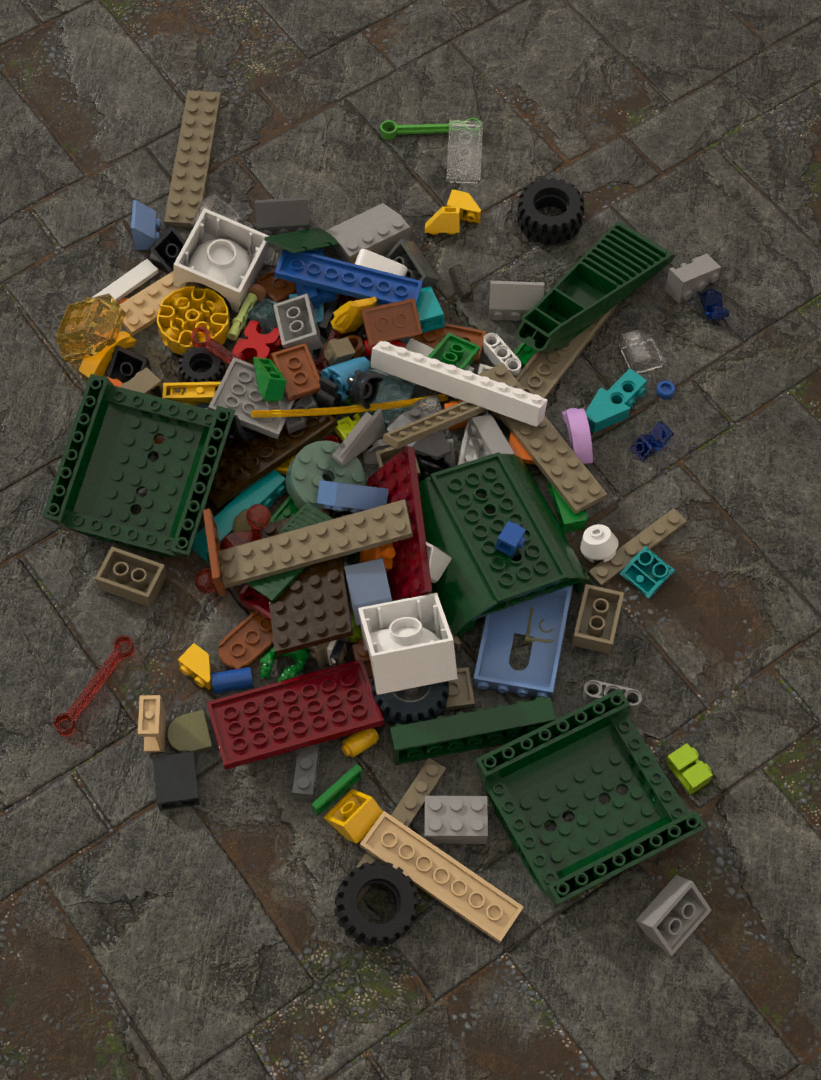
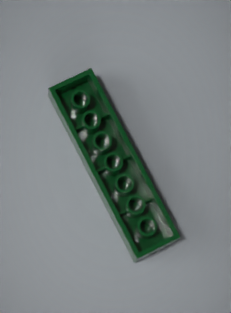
(468, 730)

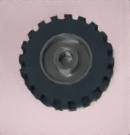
(413, 703)

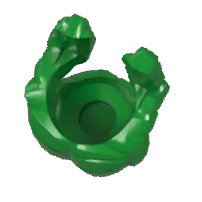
(298, 656)

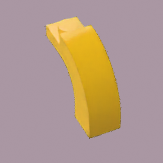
(98, 363)

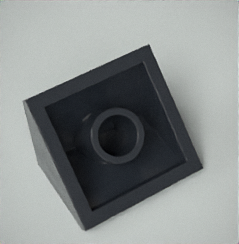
(166, 250)
(126, 364)

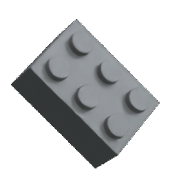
(456, 819)

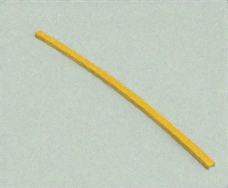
(339, 410)

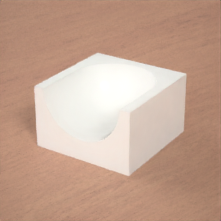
(222, 257)
(408, 643)

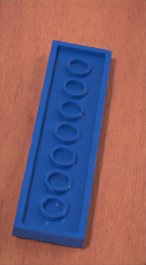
(346, 278)

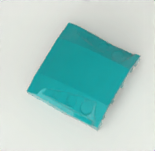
(647, 572)

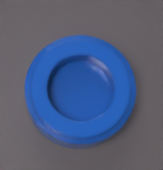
(665, 389)

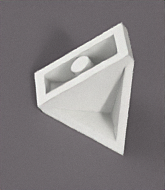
(437, 562)

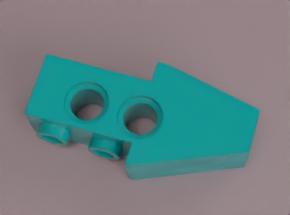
(604, 411)

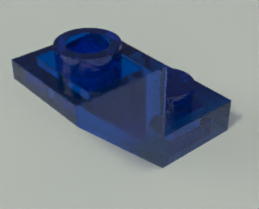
(713, 304)
(649, 444)

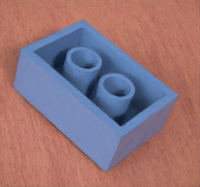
(350, 496)

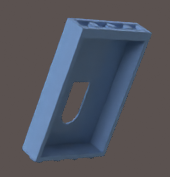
(496, 643)

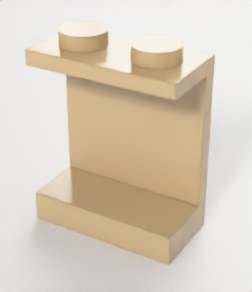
(152, 723)

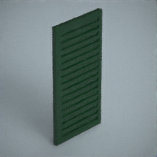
(275, 585)

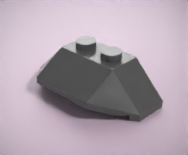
(432, 445)

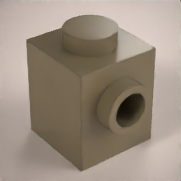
(338, 351)

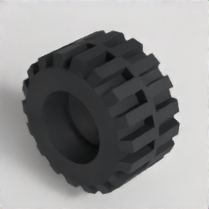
(199, 358)

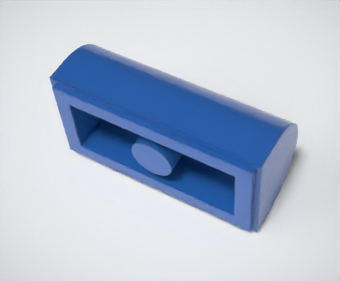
(232, 680)

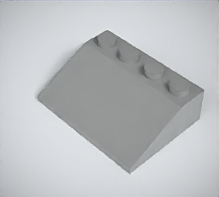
(372, 230)

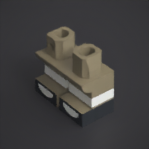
(329, 653)

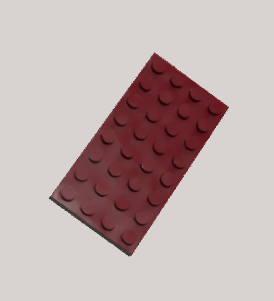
(410, 564)
(294, 714)

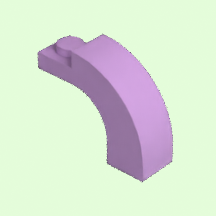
(579, 433)

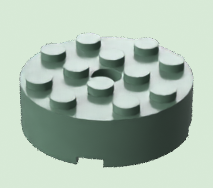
(313, 465)

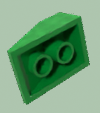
(455, 351)

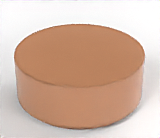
(258, 290)

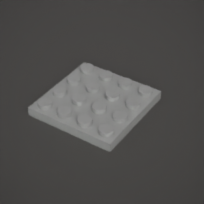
(240, 392)

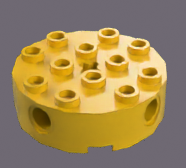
(189, 309)

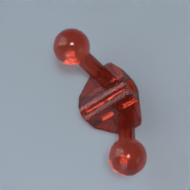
(257, 517)

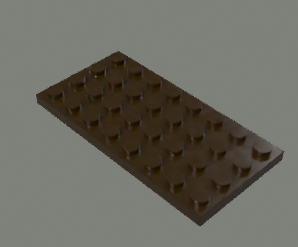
(250, 460)
(313, 605)

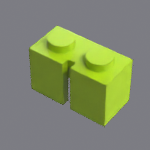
(688, 769)

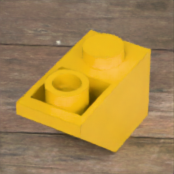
(468, 208)
(444, 221)
(197, 665)

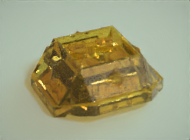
(89, 327)

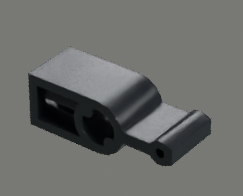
(328, 395)

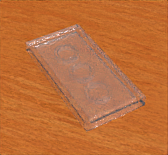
(464, 151)

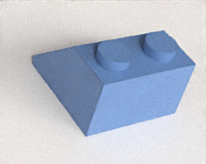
(144, 225)

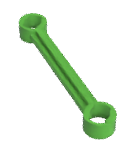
(412, 129)

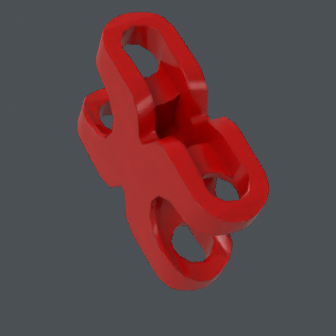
(256, 343)

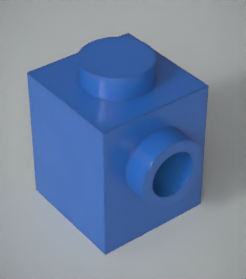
(511, 539)

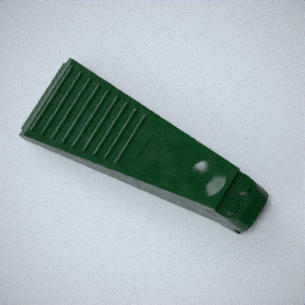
(592, 287)

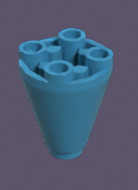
(342, 371)

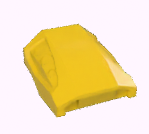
(349, 316)

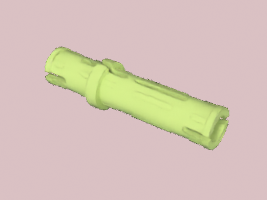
(239, 321)

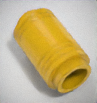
(359, 742)

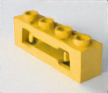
(195, 392)

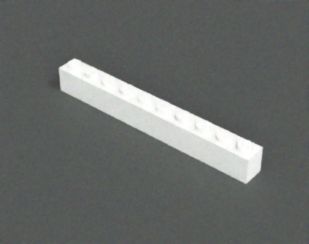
(459, 383)

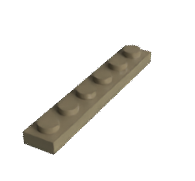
(650, 537)

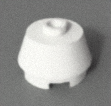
(598, 543)

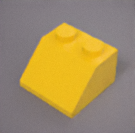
(354, 815)

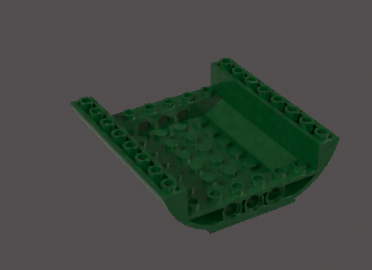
(110, 463)
(479, 576)
(566, 771)

